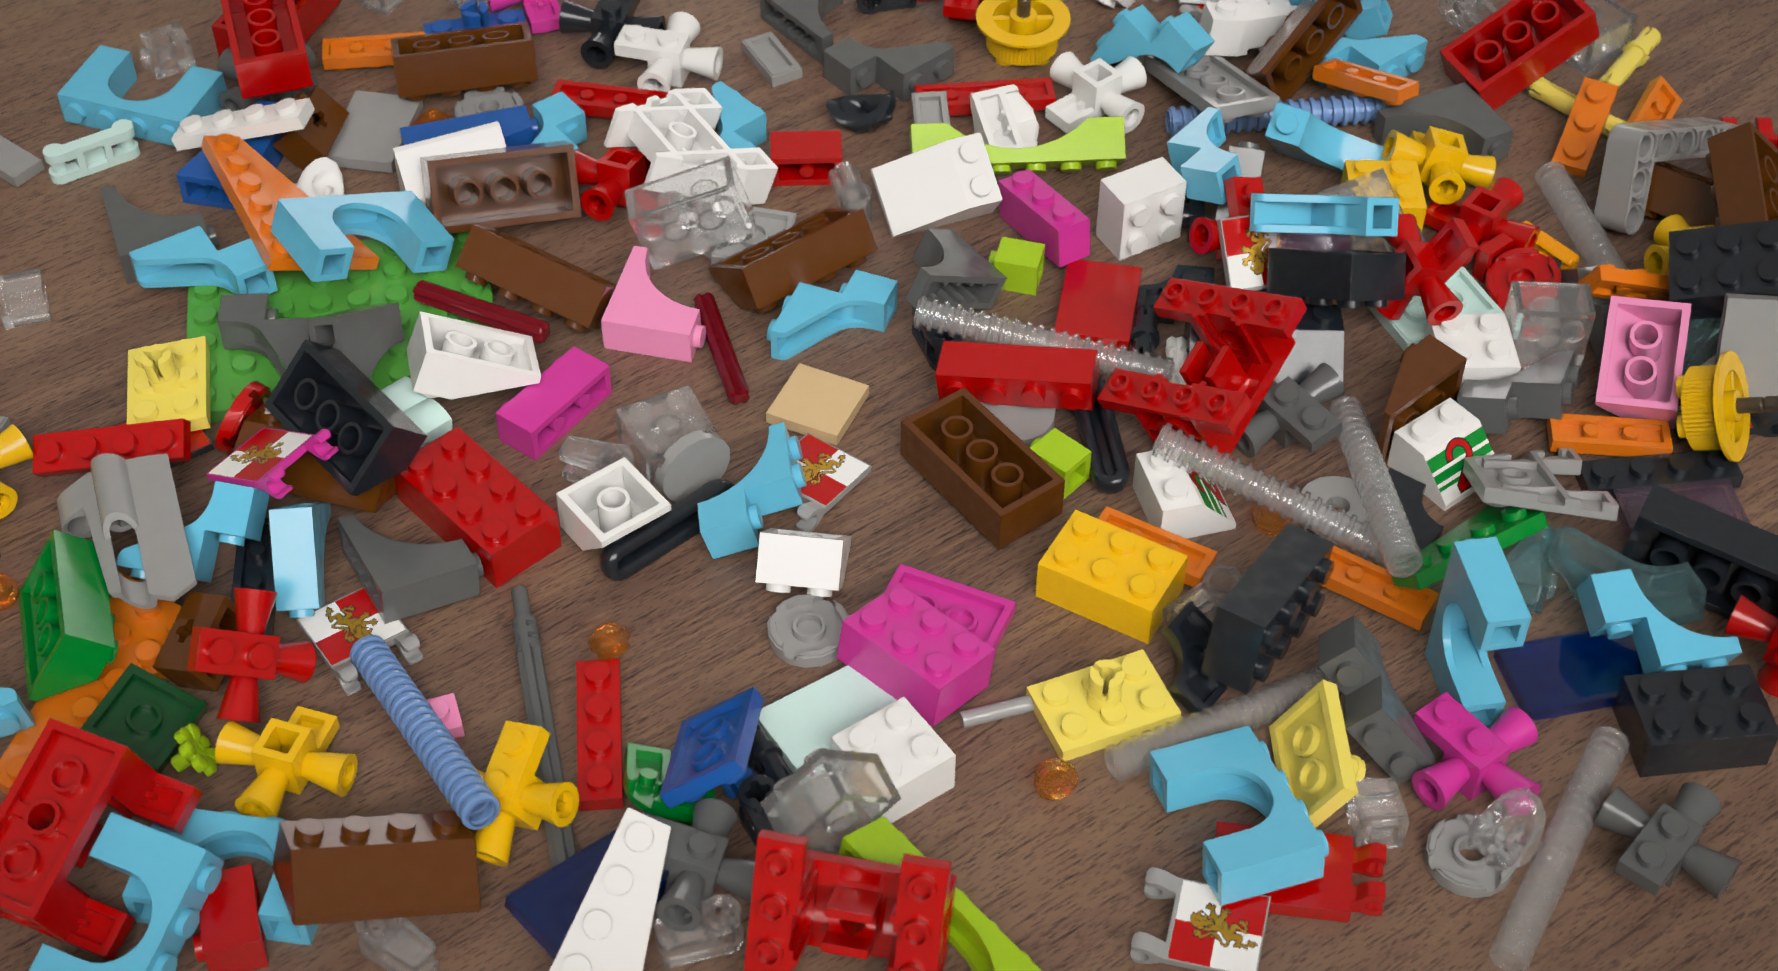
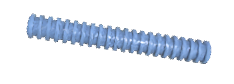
(1329, 111)
(425, 733)

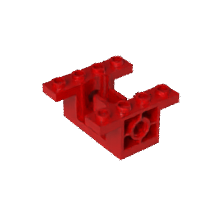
(1226, 373)
(53, 825)
(846, 907)

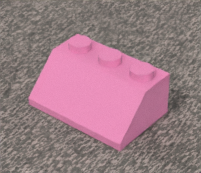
(1643, 358)

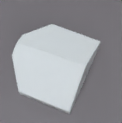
(1004, 118)

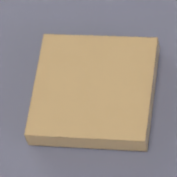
(818, 403)

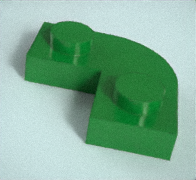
(643, 780)

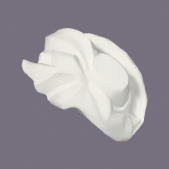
(321, 178)

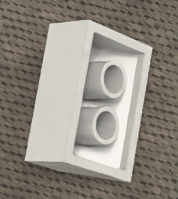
(472, 139)

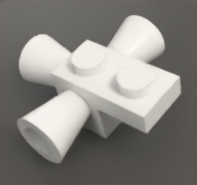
(669, 52)
(1096, 91)

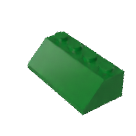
(65, 618)

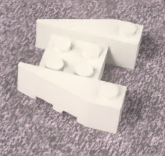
(1241, 23)
(681, 135)

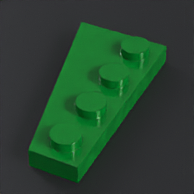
(1505, 523)

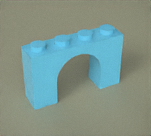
(97, 90)
(316, 230)
(1475, 614)
(1239, 768)
(231, 836)
(178, 884)

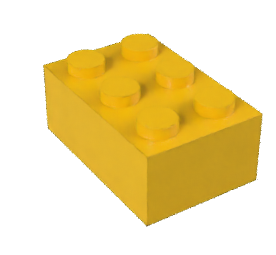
(1110, 576)

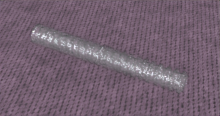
(1576, 216)
(1003, 331)
(1376, 489)
(1267, 492)
(1254, 709)
(1559, 850)

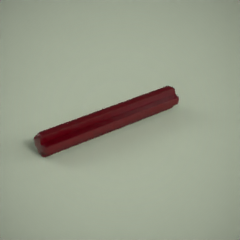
(480, 311)
(722, 349)

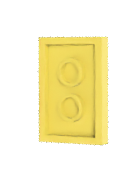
(170, 383)
(1102, 704)
(1315, 752)

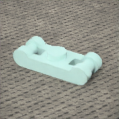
(92, 153)

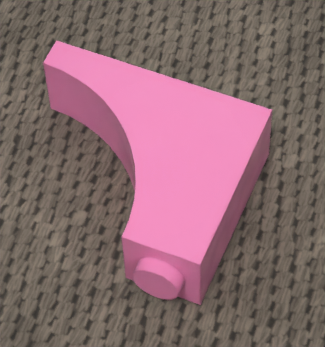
(646, 320)

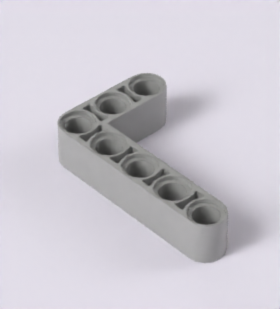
(1631, 160)

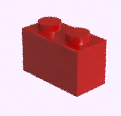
(805, 156)
(231, 925)

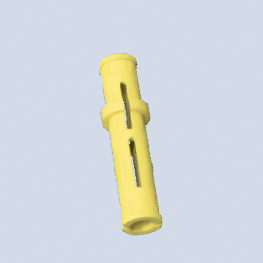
(1634, 56)
(1563, 100)

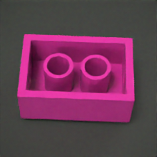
(916, 653)

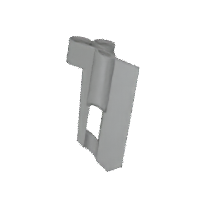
(136, 496)

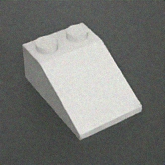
(937, 186)
(468, 359)

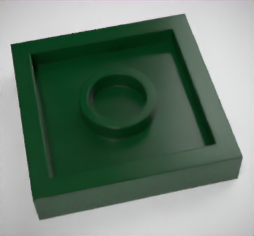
(145, 715)

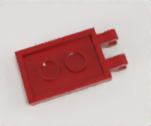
(1099, 301)
(1333, 894)

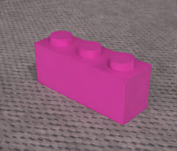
(1044, 217)
(554, 405)

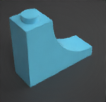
(1309, 139)
(298, 556)

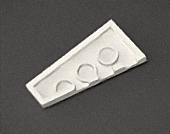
(620, 904)

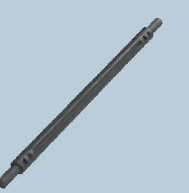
(540, 712)

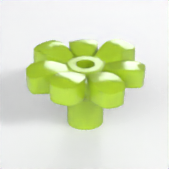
(194, 751)

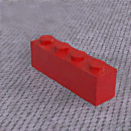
(1020, 374)

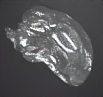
(1509, 829)

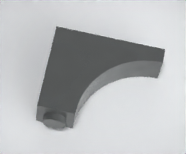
(801, 23)
(1454, 110)
(138, 228)
(953, 272)
(360, 332)
(408, 576)

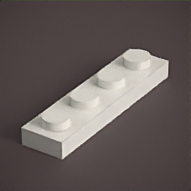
(246, 123)

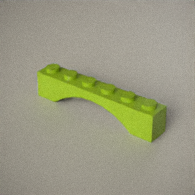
(1093, 143)
(971, 931)

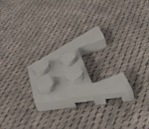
(1533, 486)

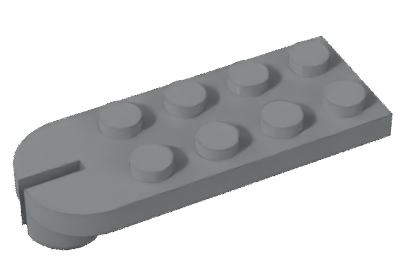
(1216, 85)

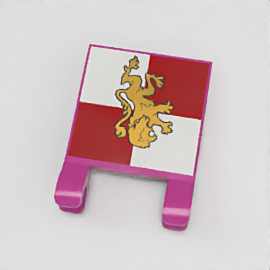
(265, 457)

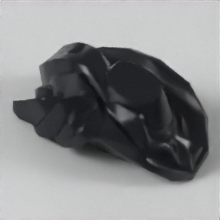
(862, 111)

